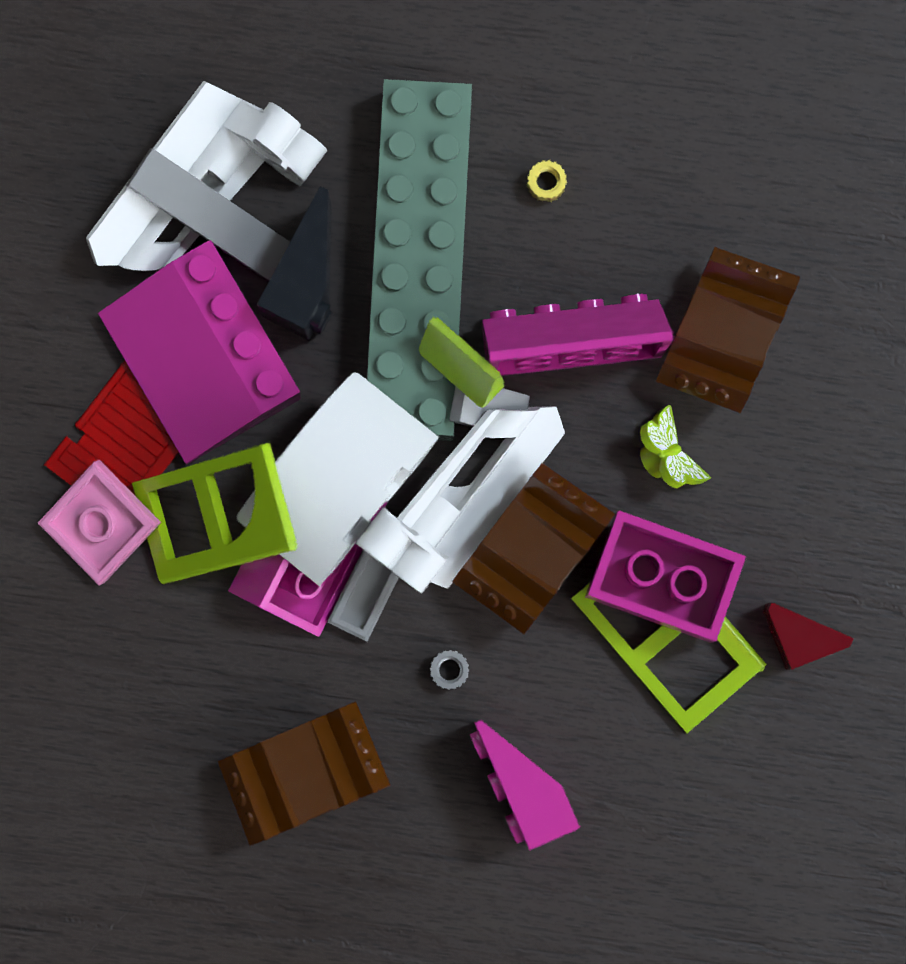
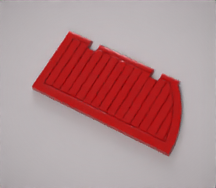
(119, 432)

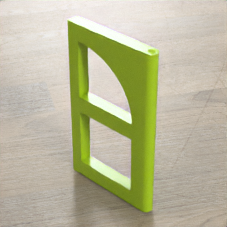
(265, 536)
(729, 638)

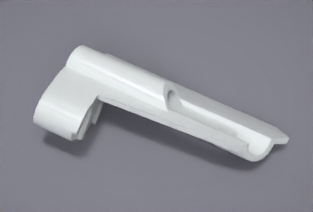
(222, 146)
(449, 522)

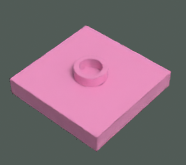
(99, 522)

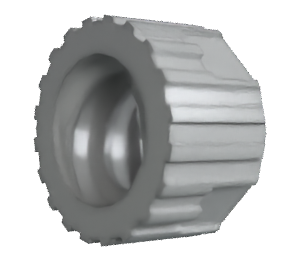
(449, 655)

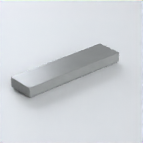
(208, 213)

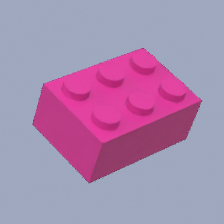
(665, 576)

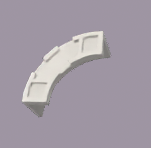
(344, 471)

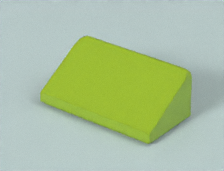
(460, 363)

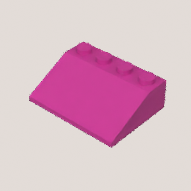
(576, 336)
(199, 353)

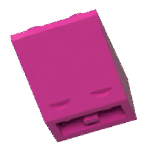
(535, 798)

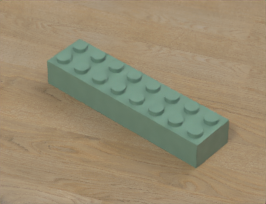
(418, 241)

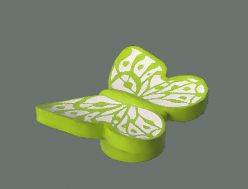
(664, 456)

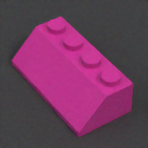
(289, 593)

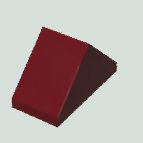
(801, 638)

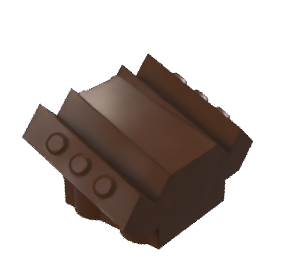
(727, 329)
(533, 548)
(303, 773)

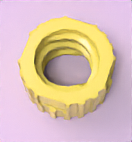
(557, 171)

